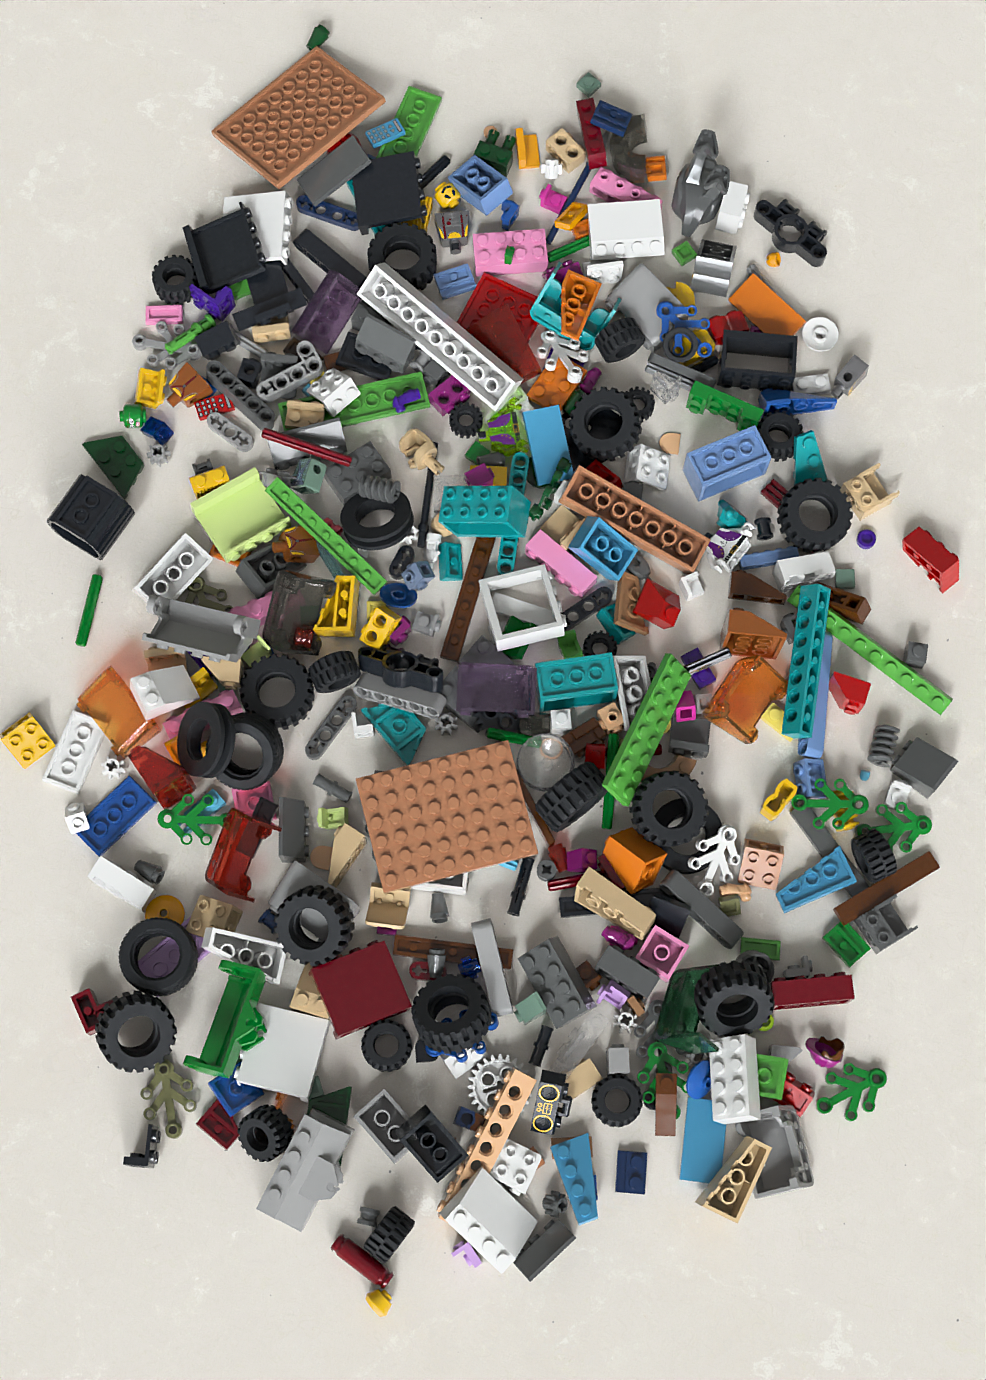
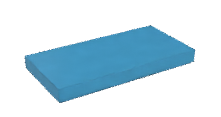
(546, 442)
(701, 1143)

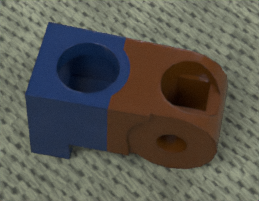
(469, 1119)

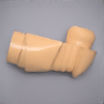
(730, 889)

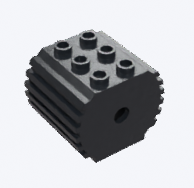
(91, 516)

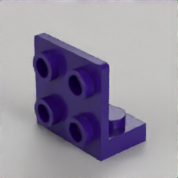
(217, 308)

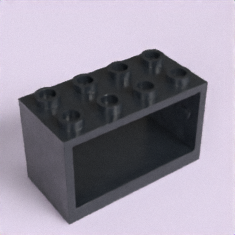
(757, 344)

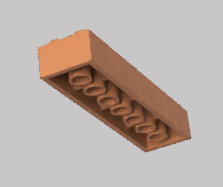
(635, 520)

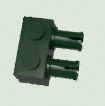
(497, 157)

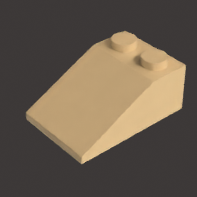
(346, 848)
(307, 997)

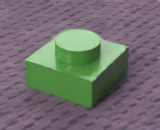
(684, 253)

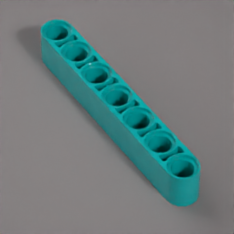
(512, 542)

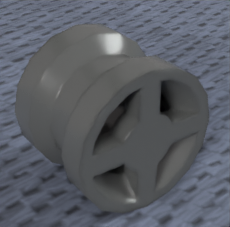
(546, 874)
(368, 1216)

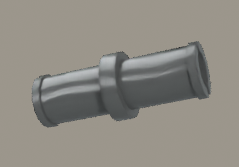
(332, 788)

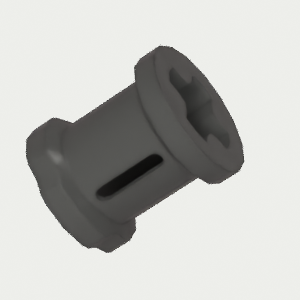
(202, 467)

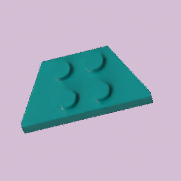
(398, 728)

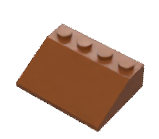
(750, 635)

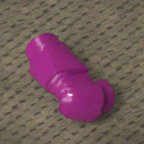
(590, 380)
(616, 937)

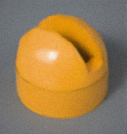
(773, 259)

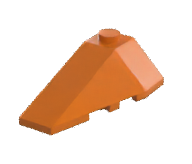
(576, 303)

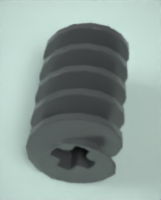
(379, 488)
(882, 744)

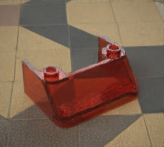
(235, 851)

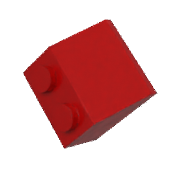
(849, 692)

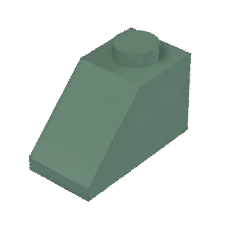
(530, 1008)

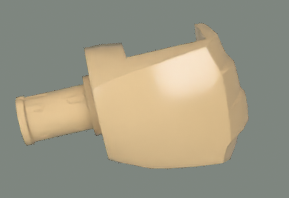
(425, 451)

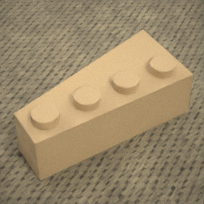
(613, 904)
(735, 1180)

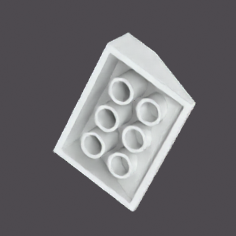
(625, 229)
(490, 1219)

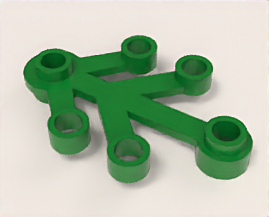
(833, 804)
(190, 819)
(899, 827)
(659, 1061)
(854, 1089)

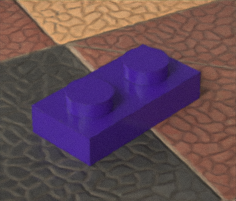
(702, 678)

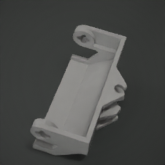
(200, 630)
(307, 1170)

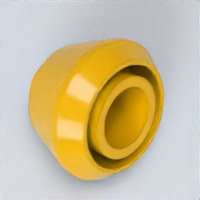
(379, 1301)

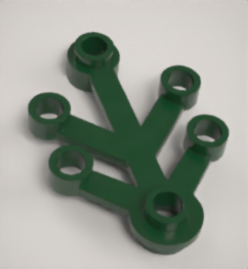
(545, 503)

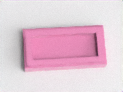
(167, 313)

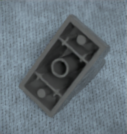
(713, 268)

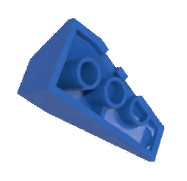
(793, 402)

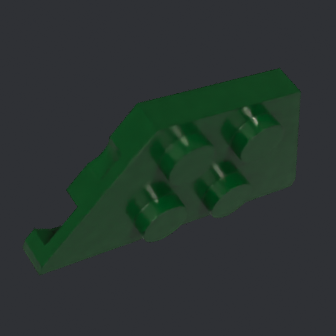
(116, 461)
(333, 1104)

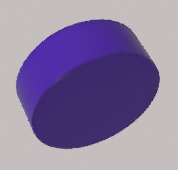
(866, 539)

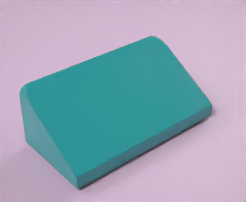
(450, 562)
(606, 618)

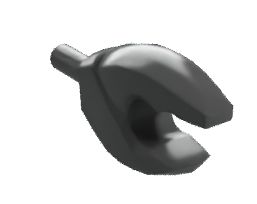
(641, 571)

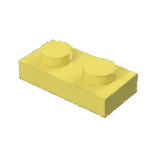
(774, 718)

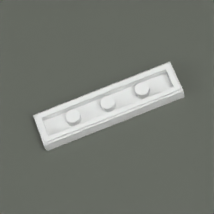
(522, 610)

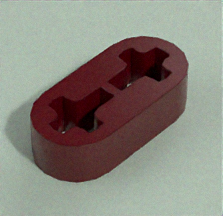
(423, 976)

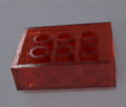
(504, 338)

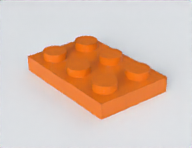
(553, 387)

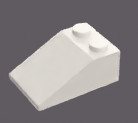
(163, 691)

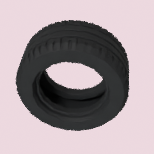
(271, 747)
(135, 940)

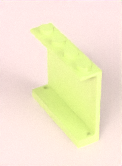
(240, 515)

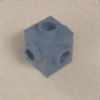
(418, 575)

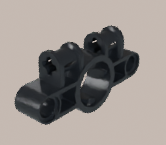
(786, 215)
(419, 672)

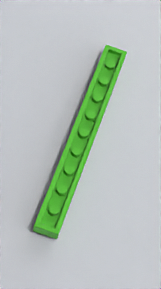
(882, 659)

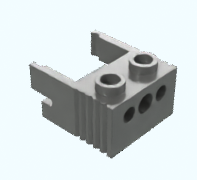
(882, 926)

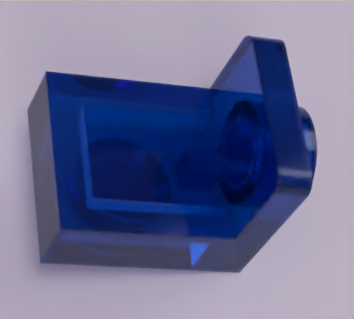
(157, 430)

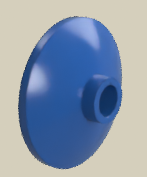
(398, 595)
(699, 1080)

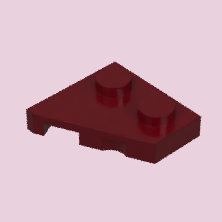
(219, 1125)

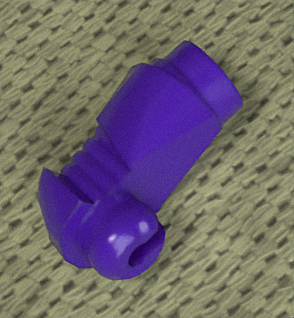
(407, 397)

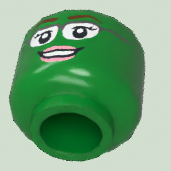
(133, 415)

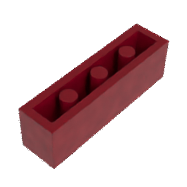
(591, 134)

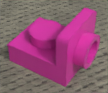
(552, 200)

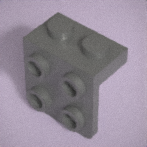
(276, 363)
(690, 738)

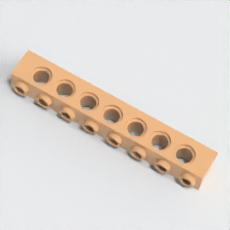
(497, 1140)

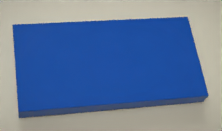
(116, 815)

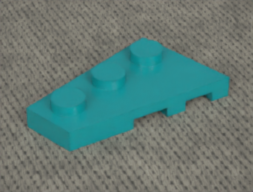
(807, 458)

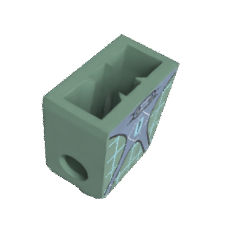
(308, 475)

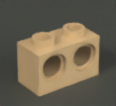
(563, 152)

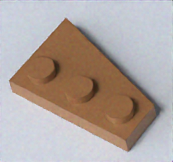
(626, 598)

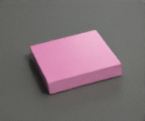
(248, 799)

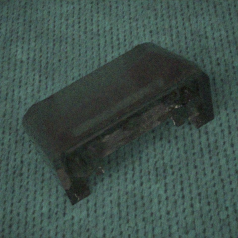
(295, 604)

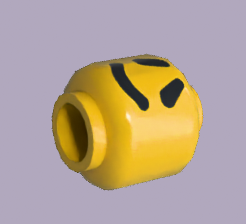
(447, 195)

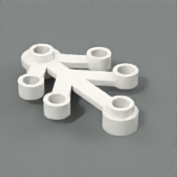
(551, 339)
(716, 857)

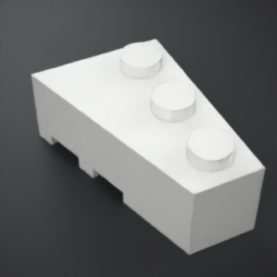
(803, 570)
(122, 883)

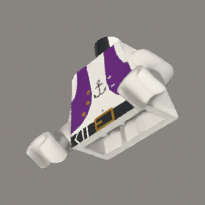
(728, 546)

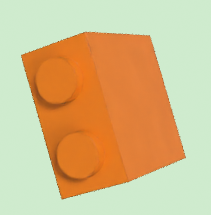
(634, 859)

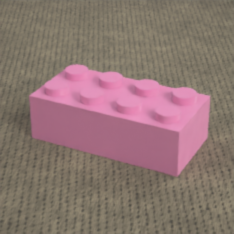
(528, 257)

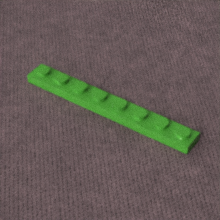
(326, 536)

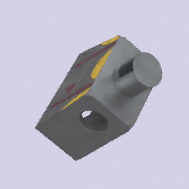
(453, 229)
(852, 372)

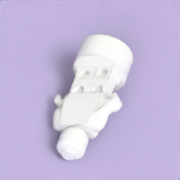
(432, 552)

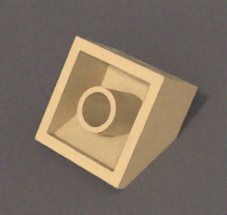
(226, 672)

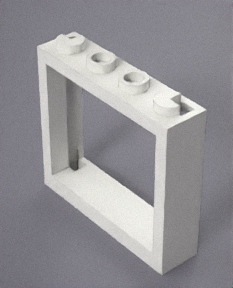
(528, 635)

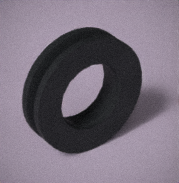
(381, 536)
(221, 743)
(672, 811)

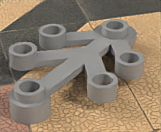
(185, 350)

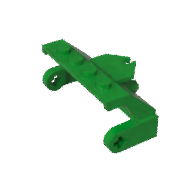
(234, 1023)

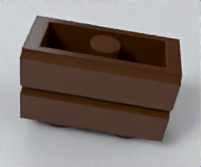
(585, 733)

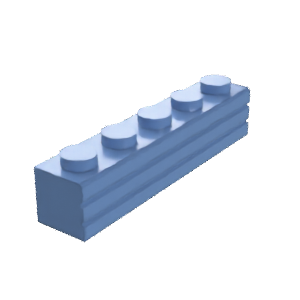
(767, 557)

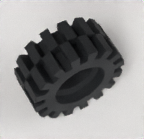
(646, 398)
(466, 409)
(596, 638)

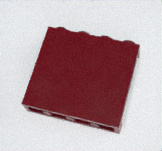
(360, 988)

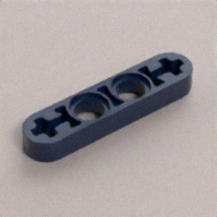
(327, 216)

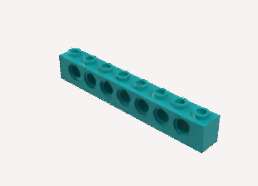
(806, 661)

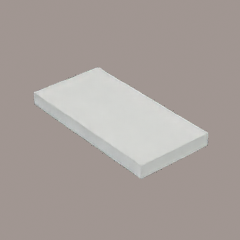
(74, 753)

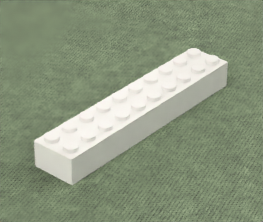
(440, 336)

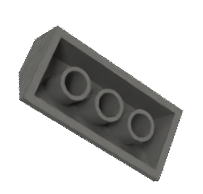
(325, 434)

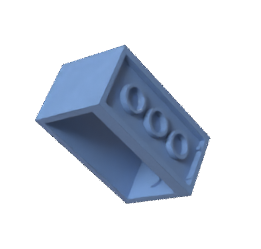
(726, 463)

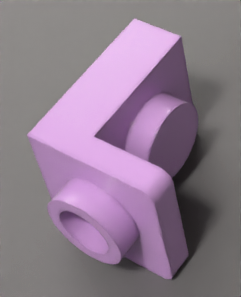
(470, 1256)

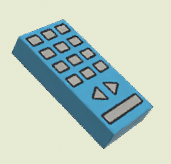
(385, 133)

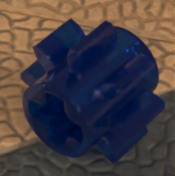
(469, 967)

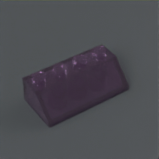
(328, 312)

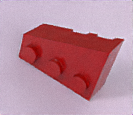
(933, 557)

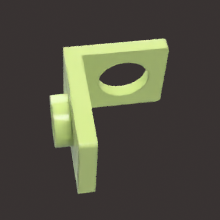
(256, 651)

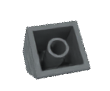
(923, 766)

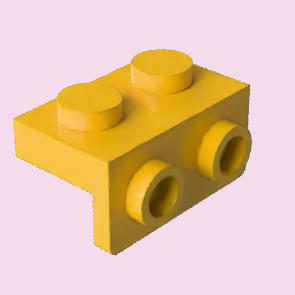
(150, 388)

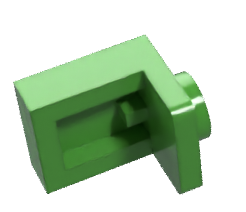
(569, 645)

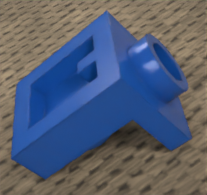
(510, 213)

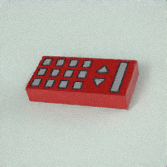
(217, 403)

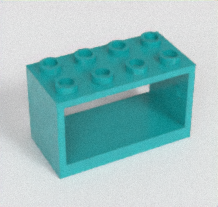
(484, 511)
(576, 682)

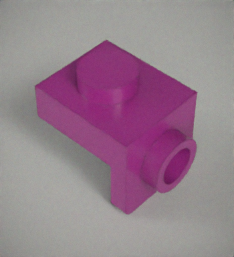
(401, 633)

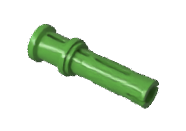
(187, 336)

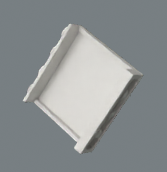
(272, 220)
(287, 1056)

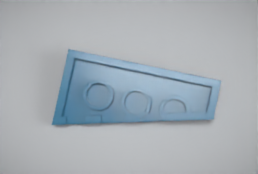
(823, 879)
(576, 1172)

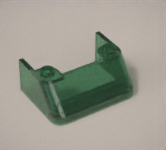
(679, 1014)

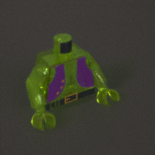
(504, 431)

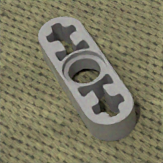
(233, 440)

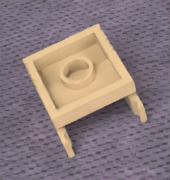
(867, 493)

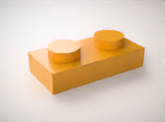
(571, 216)

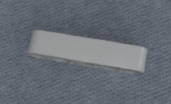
(408, 699)
(492, 967)

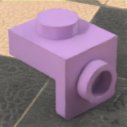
(613, 994)

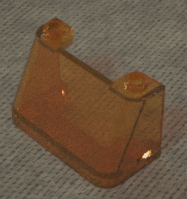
(745, 697)
(117, 713)

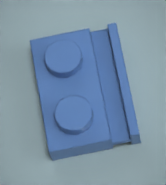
(455, 281)

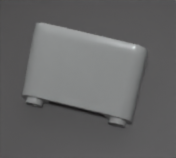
(640, 297)
(297, 878)
(788, 1160)

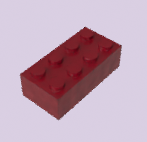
(812, 991)

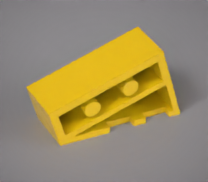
(340, 612)

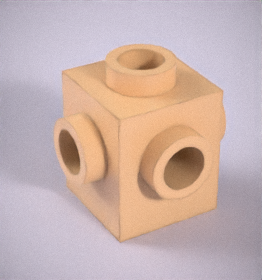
(606, 716)

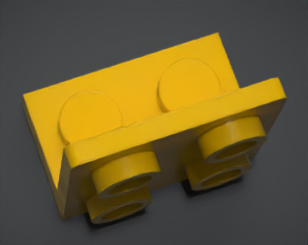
(26, 740)

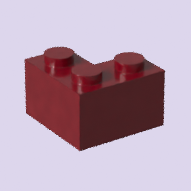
(88, 1009)

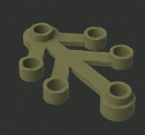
(201, 597)
(167, 1095)

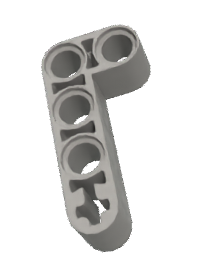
(287, 375)

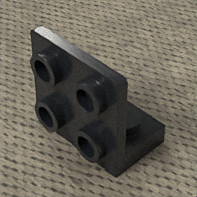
(151, 1155)

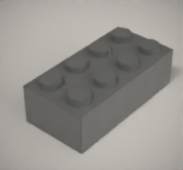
(557, 982)

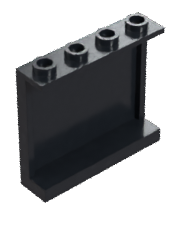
(389, 191)
(225, 250)

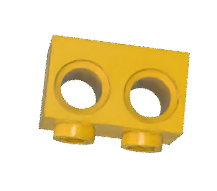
(382, 630)

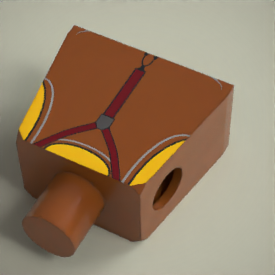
(188, 387)
(297, 545)

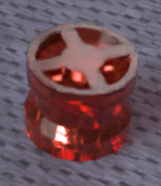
(303, 637)

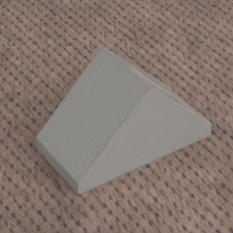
(784, 1051)

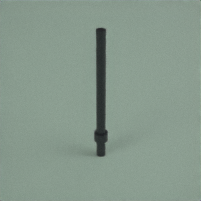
(423, 527)

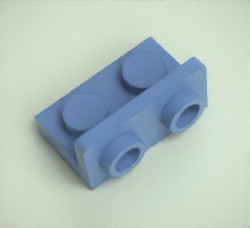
(806, 773)

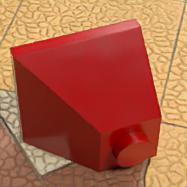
(658, 605)

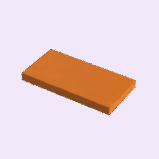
(765, 308)

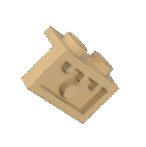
(303, 413)

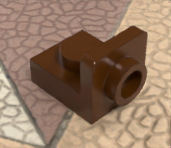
(589, 975)

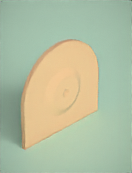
(670, 443)
(321, 857)

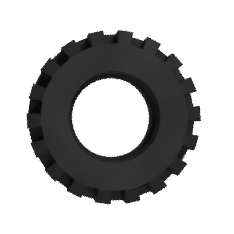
(172, 267)
(619, 340)
(784, 423)
(334, 671)
(873, 855)
(373, 1033)
(624, 1084)
(265, 1133)
(389, 1234)

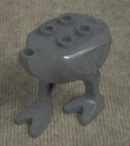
(700, 185)

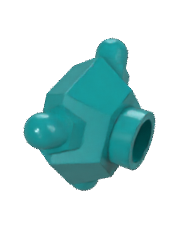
(729, 516)

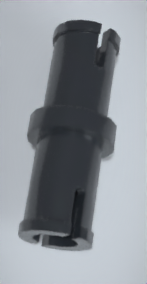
(541, 1045)

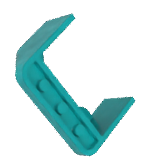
(547, 312)

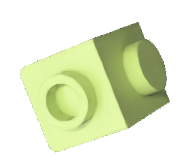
(332, 818)

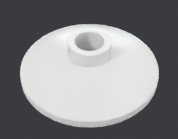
(824, 328)

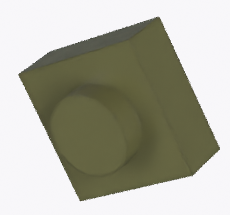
(730, 905)

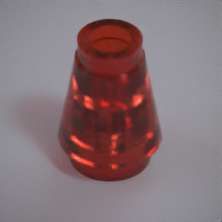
(558, 856)

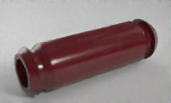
(362, 1261)

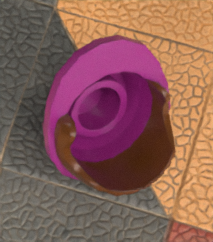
(825, 1052)

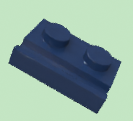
(611, 118)
(631, 1172)

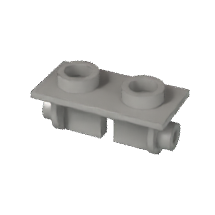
(271, 474)

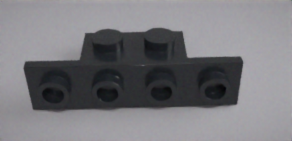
(265, 311)

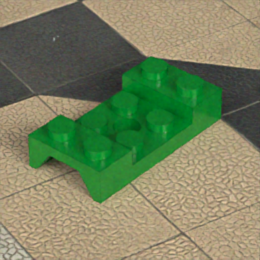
(718, 402)

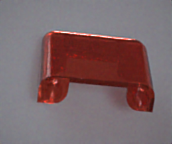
(163, 776)

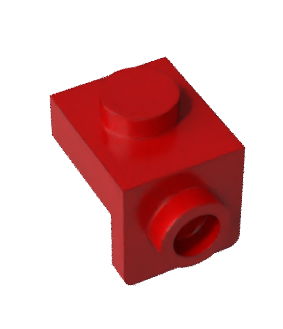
(596, 754)

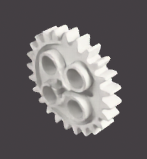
(494, 1069)

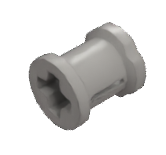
(421, 361)

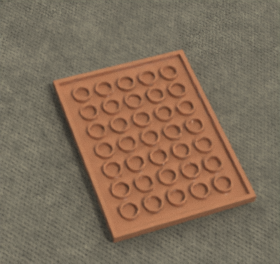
(298, 117)
(446, 816)

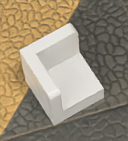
(691, 586)
(361, 726)

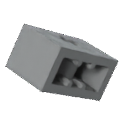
(617, 1060)

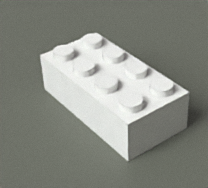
(735, 1080)

